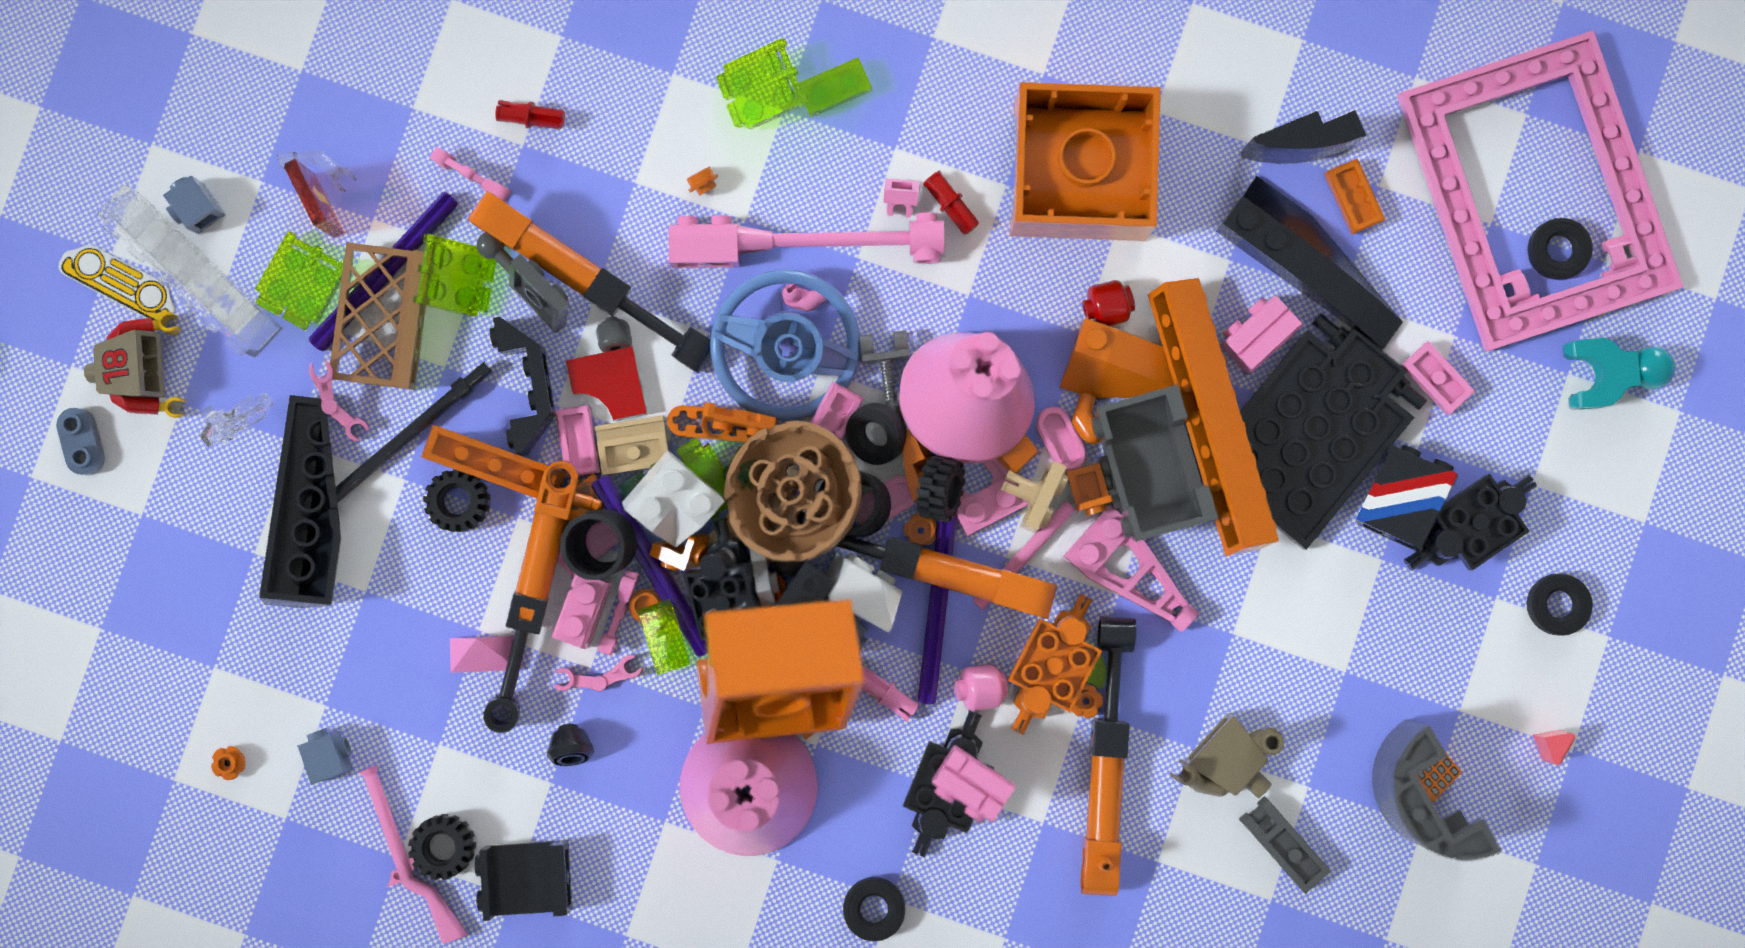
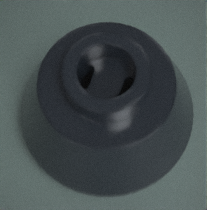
(569, 746)

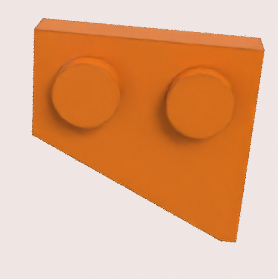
(725, 419)

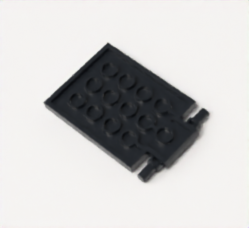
(1324, 425)

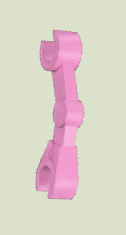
(446, 161)
(329, 404)
(626, 589)
(599, 682)

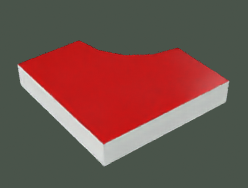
(612, 379)

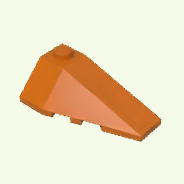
(1114, 363)

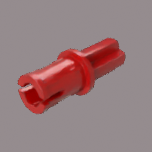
(529, 115)
(951, 202)

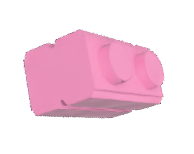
(1260, 334)
(582, 611)
(972, 784)

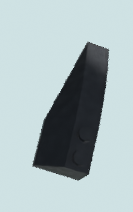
(1308, 259)
(305, 514)

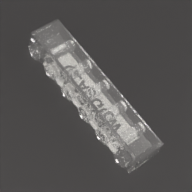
(189, 271)

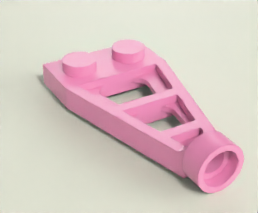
(988, 504)
(1098, 544)

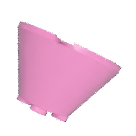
(967, 396)
(781, 792)

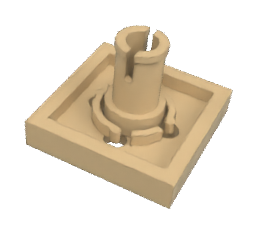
(1037, 494)

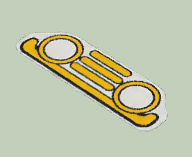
(117, 281)

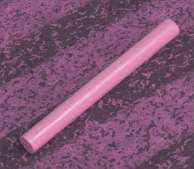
(1035, 543)

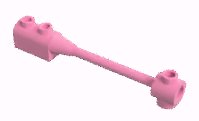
(723, 242)

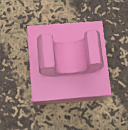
(901, 192)

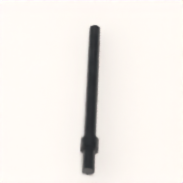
(461, 389)

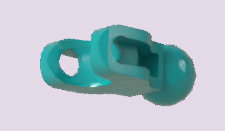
(1617, 370)

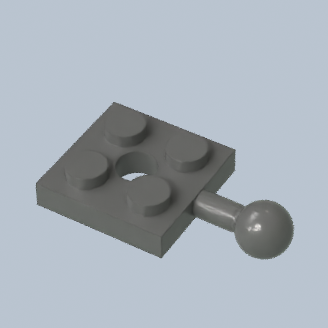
(528, 282)

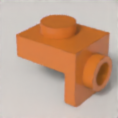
(1089, 489)
(682, 556)

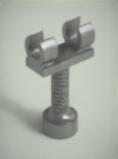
(885, 360)

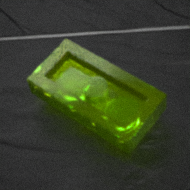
(835, 87)
(663, 637)

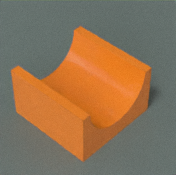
(1086, 161)
(779, 671)

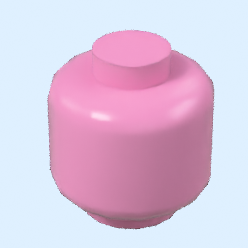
(981, 687)

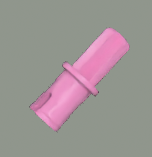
(888, 694)

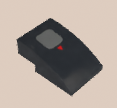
(1306, 139)

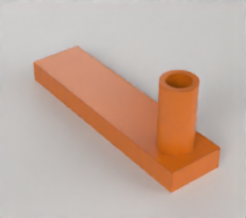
(487, 461)

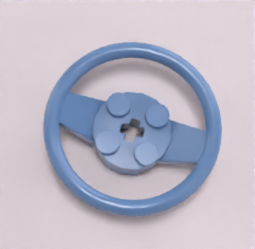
(763, 337)

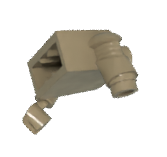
(1230, 760)

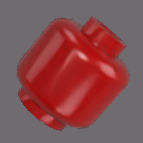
(1109, 303)

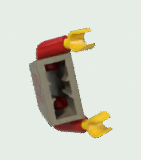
(132, 366)

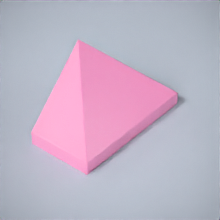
(480, 653)

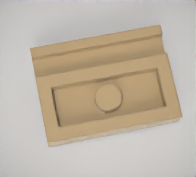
(631, 444)

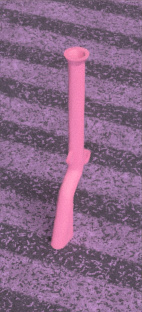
(446, 922)

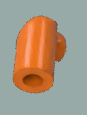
(1082, 418)

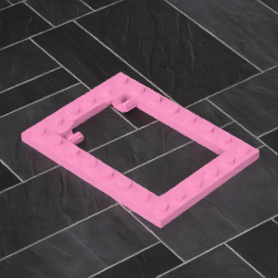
(1629, 281)

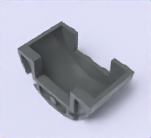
(1152, 464)
(1407, 806)

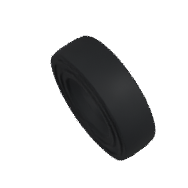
(1577, 236)
(860, 443)
(1581, 604)
(874, 930)

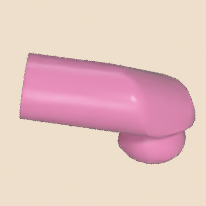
(801, 298)

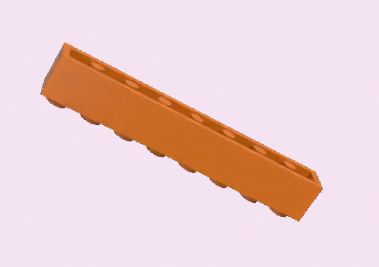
(1213, 416)

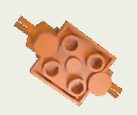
(1053, 665)

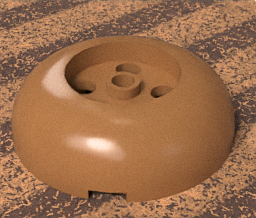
(829, 513)

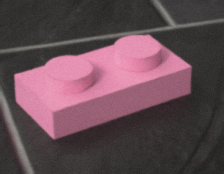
(1437, 378)

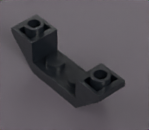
(526, 430)

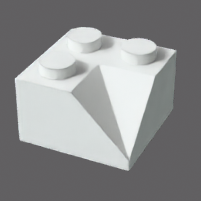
(672, 500)
(871, 595)

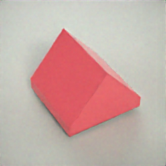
(1554, 745)

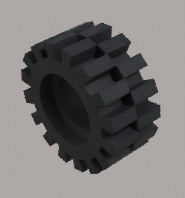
(940, 489)
(436, 505)
(421, 846)

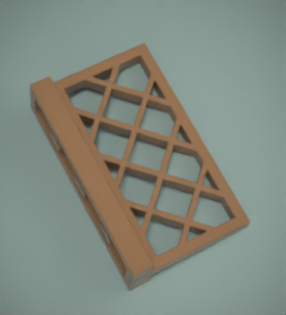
(410, 321)

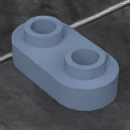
(81, 439)

